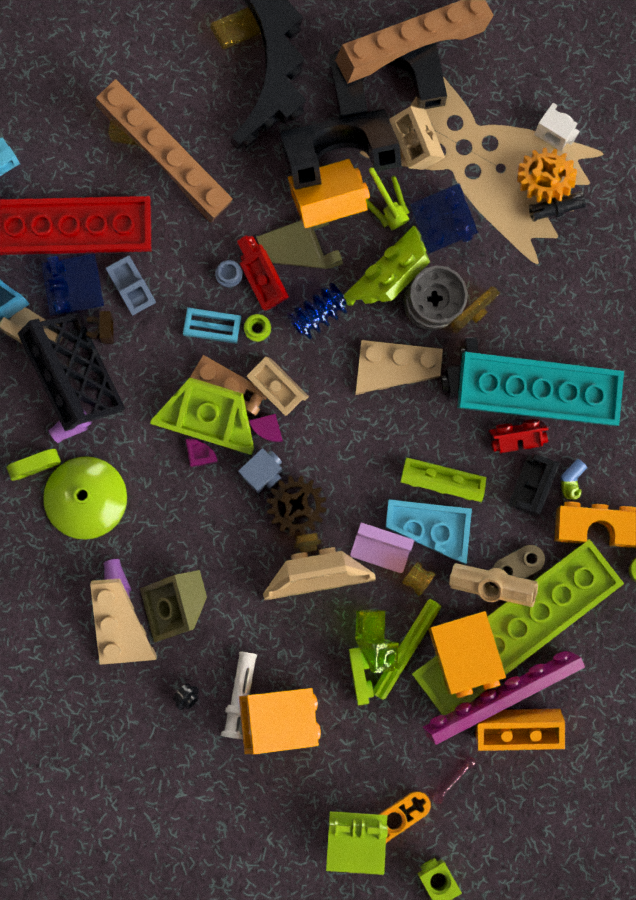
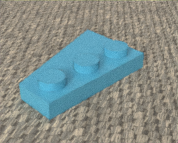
(433, 526)

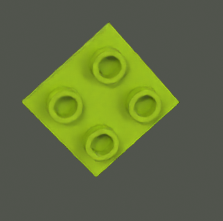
(356, 843)

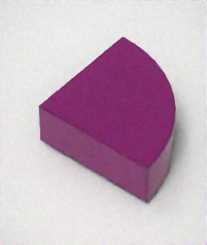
(267, 428)
(199, 453)

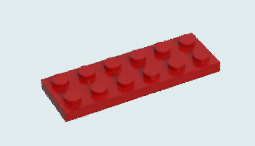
(75, 225)

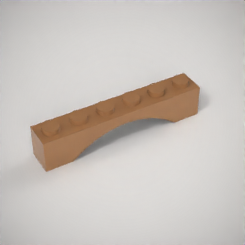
(373, 51)
(139, 125)

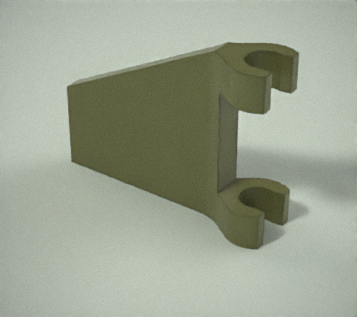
(298, 247)

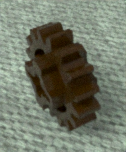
(285, 499)

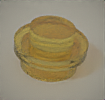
(307, 542)

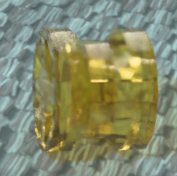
(418, 578)

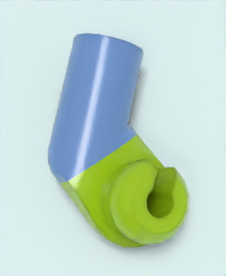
(569, 480)

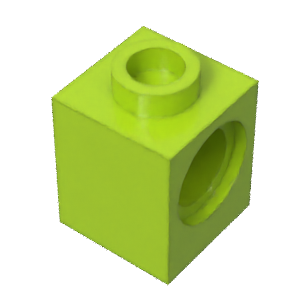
(448, 890)

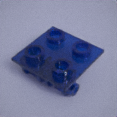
(444, 218)
(72, 284)

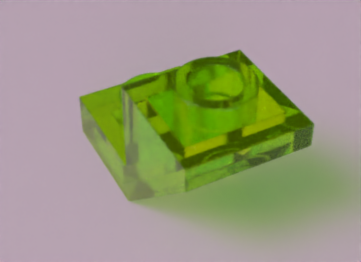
(378, 652)

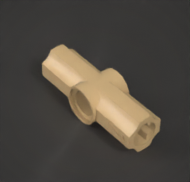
(509, 587)

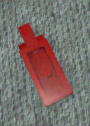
(261, 273)

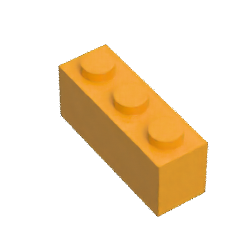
(521, 730)

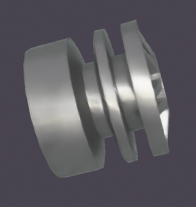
(445, 287)

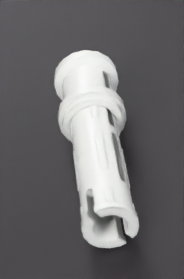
(242, 687)

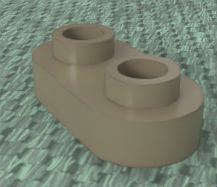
(518, 564)

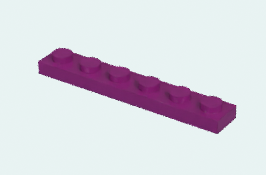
(498, 699)

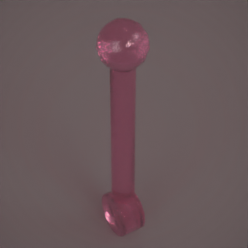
(438, 797)

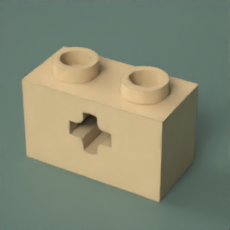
(417, 138)

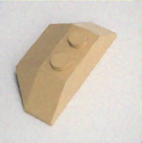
(317, 573)

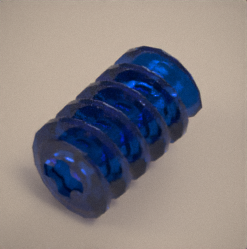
(319, 311)

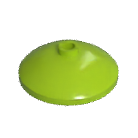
(100, 509)

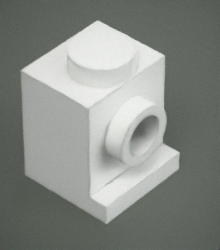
(557, 128)

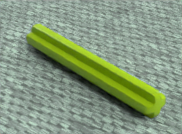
(408, 647)

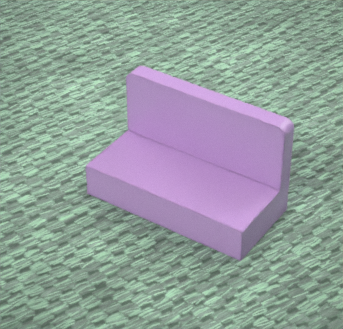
(381, 548)

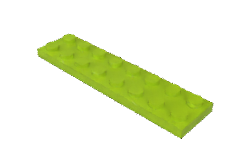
(519, 630)

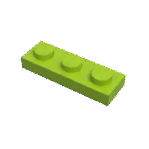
(443, 479)

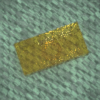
(235, 28)
(476, 310)

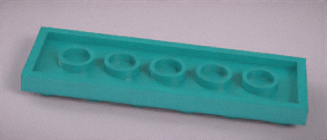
(540, 389)

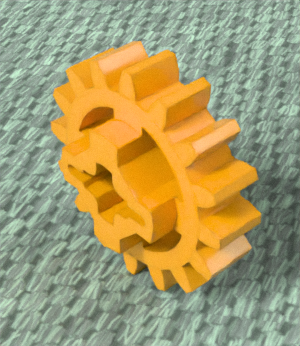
(546, 175)

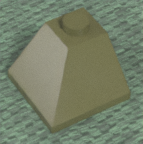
(174, 604)

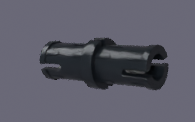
(557, 207)

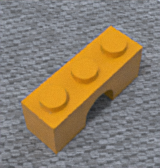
(573, 523)

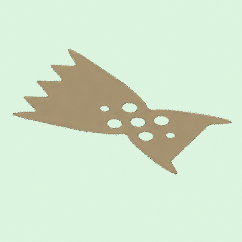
(495, 193)

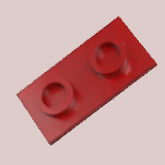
(529, 432)

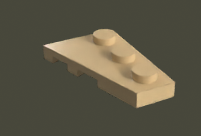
(392, 365)
(117, 626)

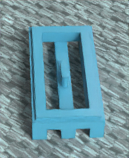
(209, 335)

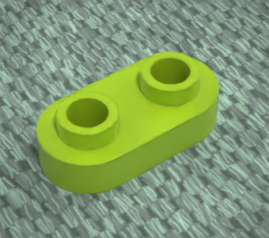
(363, 688)

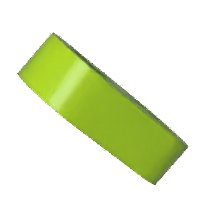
(33, 464)

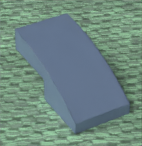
(130, 285)

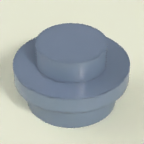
(228, 273)

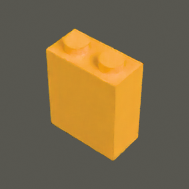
(337, 197)
(467, 654)
(279, 721)

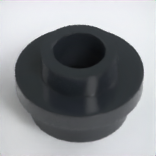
(186, 696)

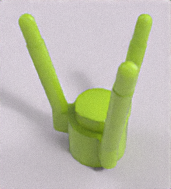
(395, 214)

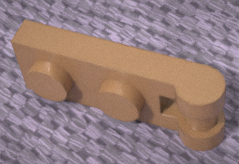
(216, 374)

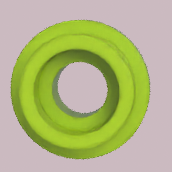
(253, 320)

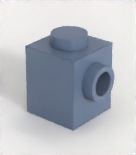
(262, 470)

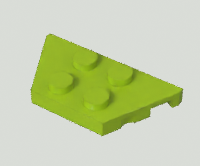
(392, 271)
(208, 414)

